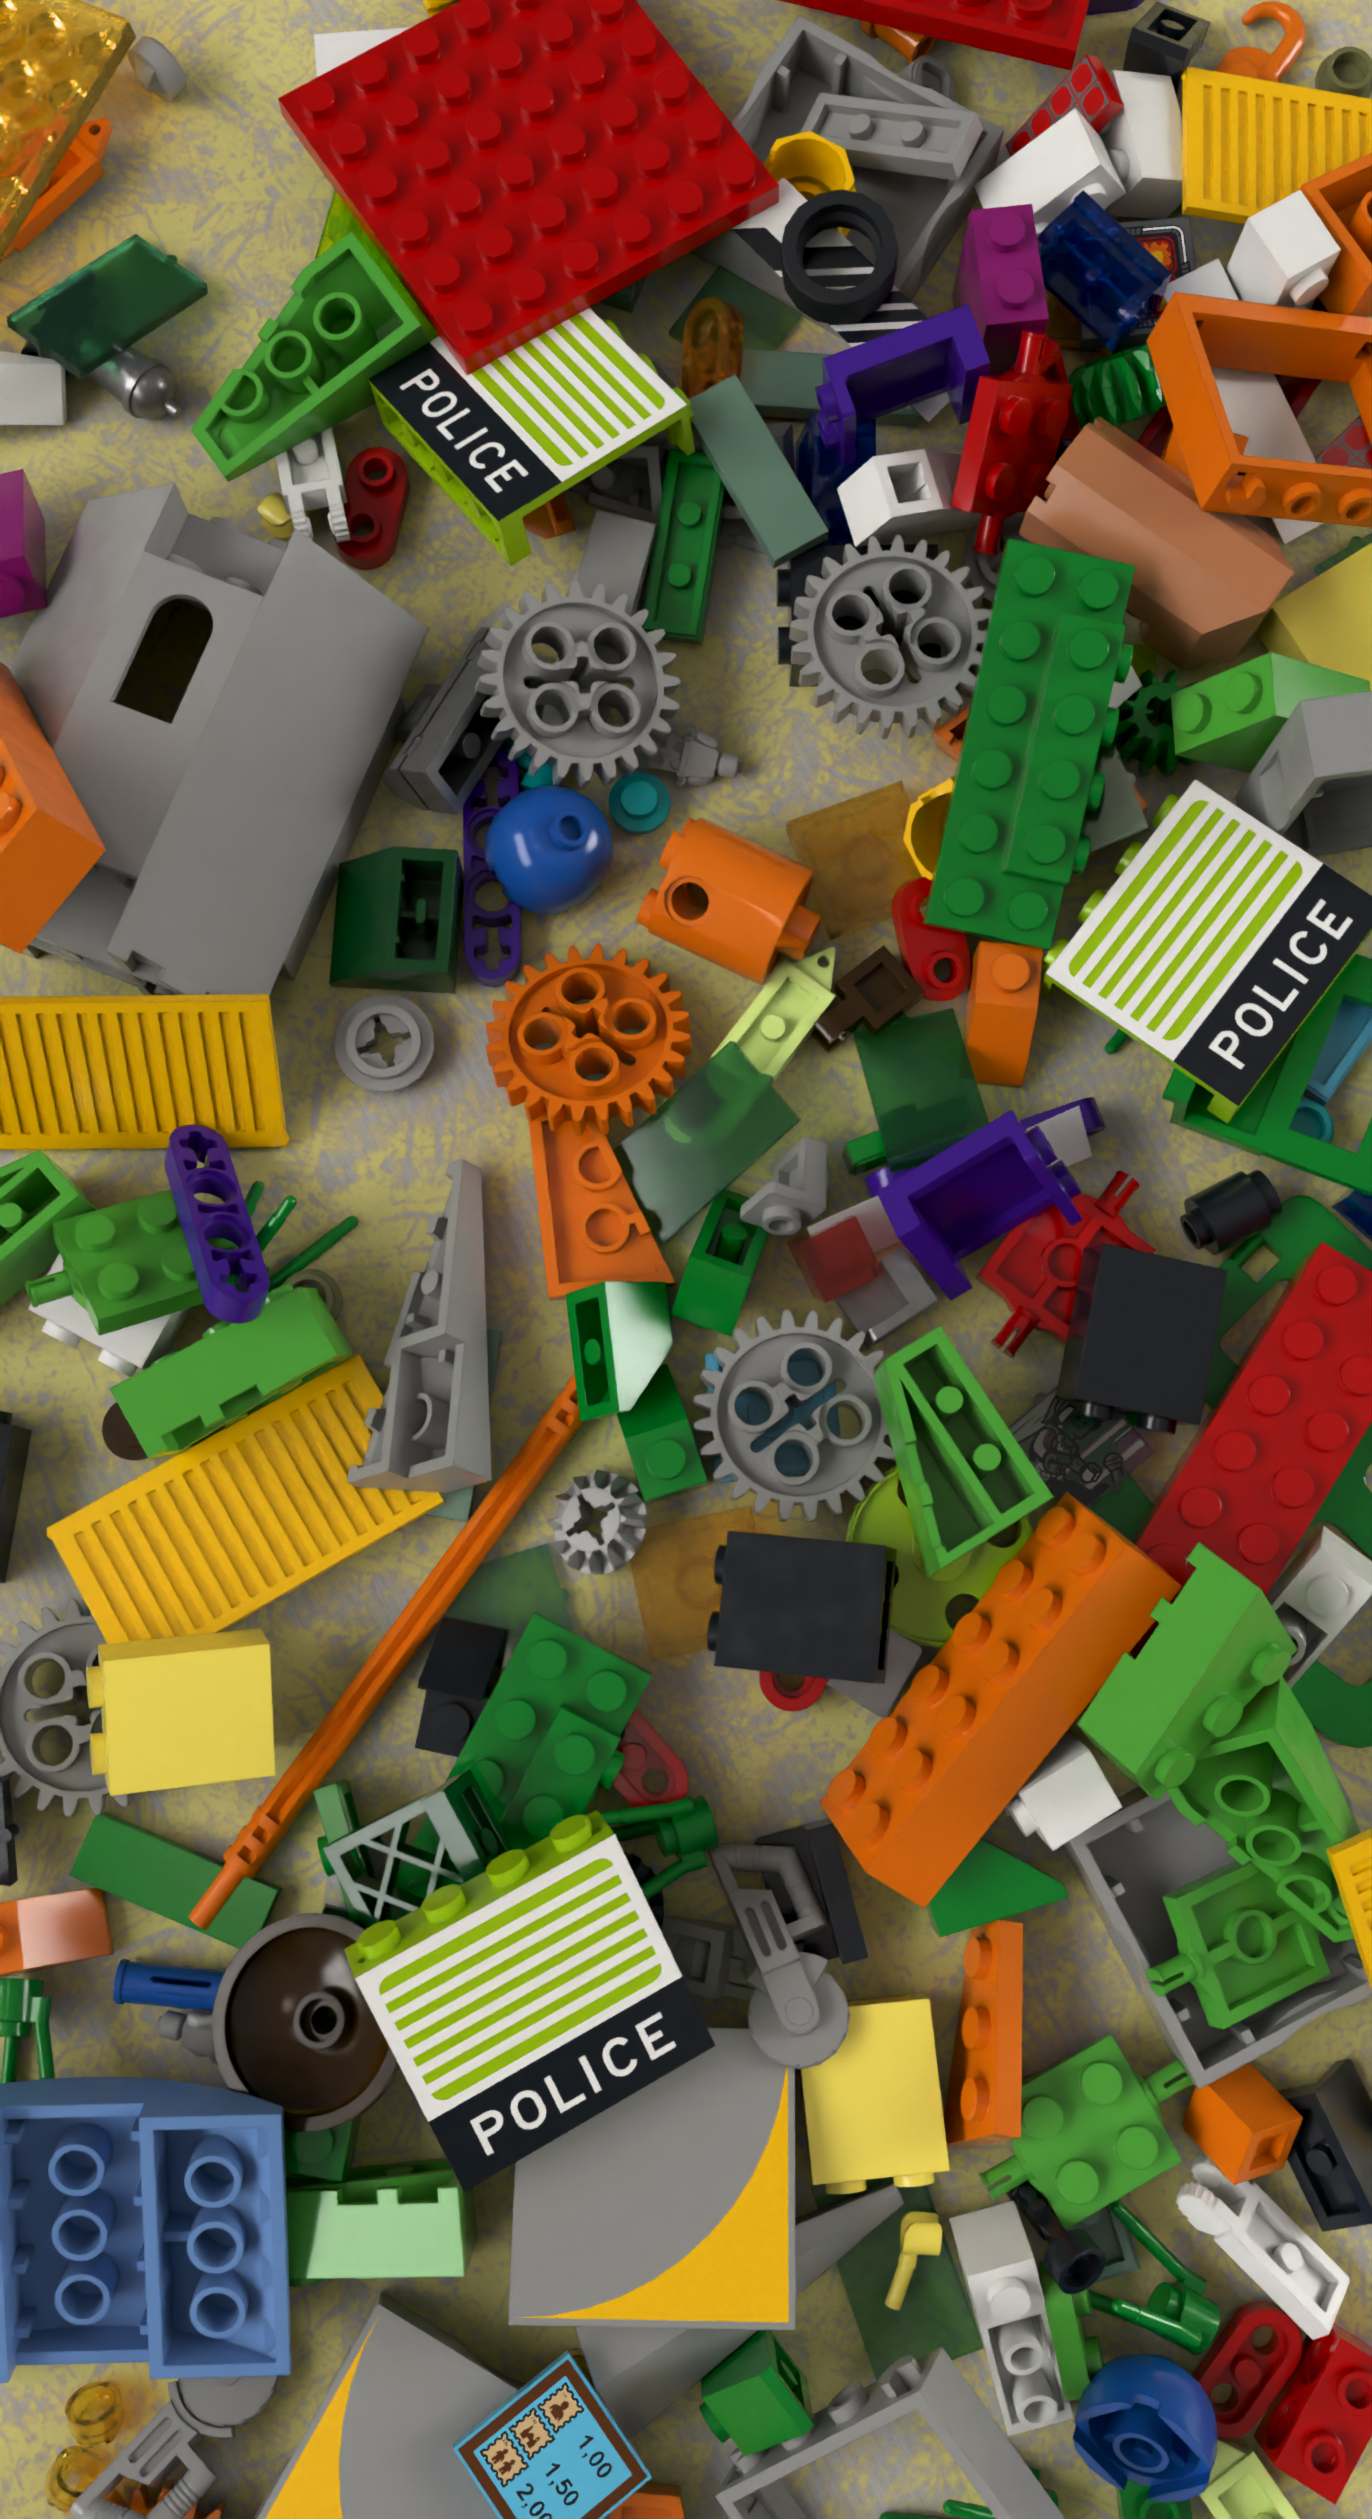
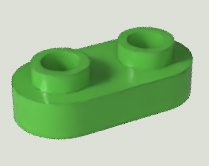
(1075, 2353)

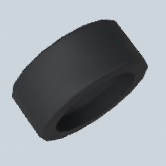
(831, 211)

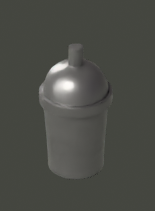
(139, 384)

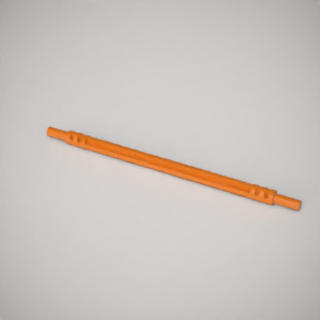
(324, 1748)

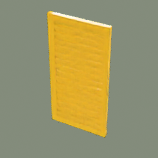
(1261, 140)
(138, 1070)
(237, 1516)

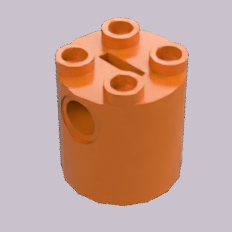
(731, 901)

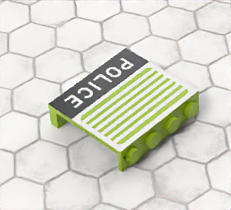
(527, 420)
(1212, 943)
(529, 1997)

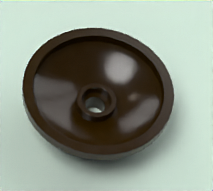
(272, 2028)

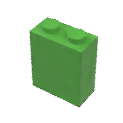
(1242, 710)

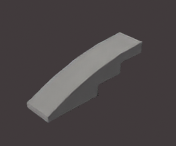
(619, 559)

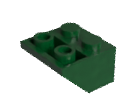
(398, 921)

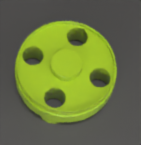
(917, 1601)

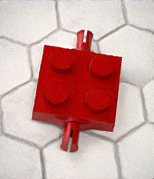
(1010, 442)
(1042, 1258)

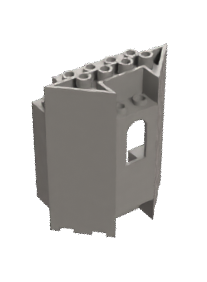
(254, 793)

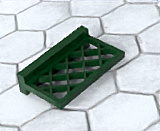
(466, 1834)

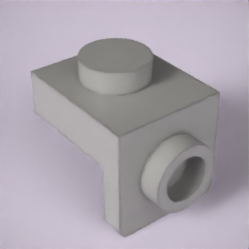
(795, 1193)

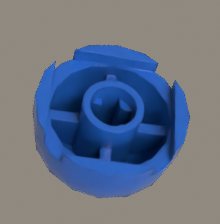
(549, 849)
(1147, 2425)

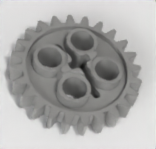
(573, 628)
(840, 656)
(762, 1369)
(74, 1646)

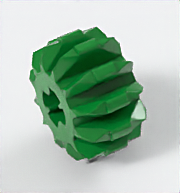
(1117, 387)
(1136, 733)

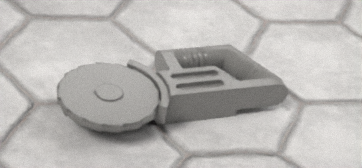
(795, 2006)
(195, 2410)

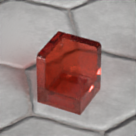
(835, 1259)

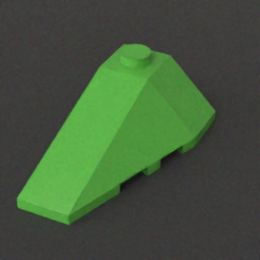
(310, 361)
(1275, 1804)

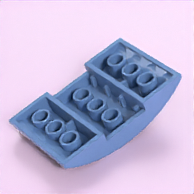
(143, 2228)

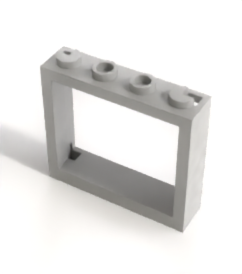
(948, 2406)

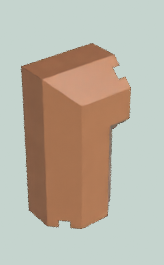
(1197, 574)

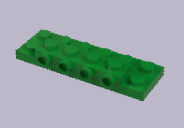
(1032, 745)
(542, 1739)

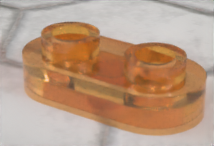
(711, 345)

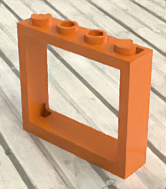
(1271, 342)

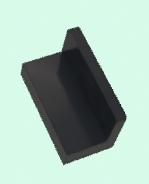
(825, 1867)
(1334, 2147)

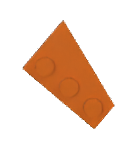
(588, 1213)
(987, 2052)

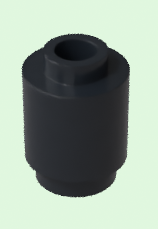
(1230, 1211)

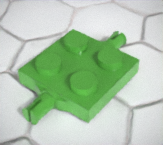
(124, 1263)
(1238, 1945)
(1090, 2131)

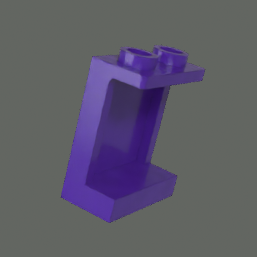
(898, 372)
(976, 1196)

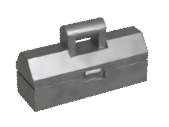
(446, 738)

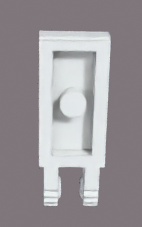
(314, 480)
(1266, 2246)

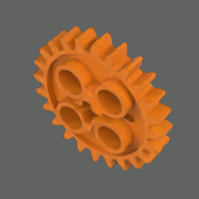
(588, 1039)

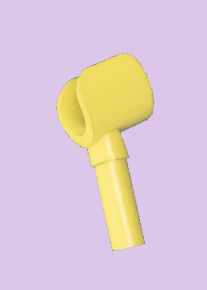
(275, 516)
(918, 2236)

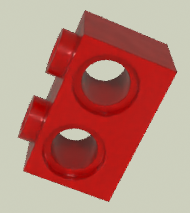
(1322, 2414)

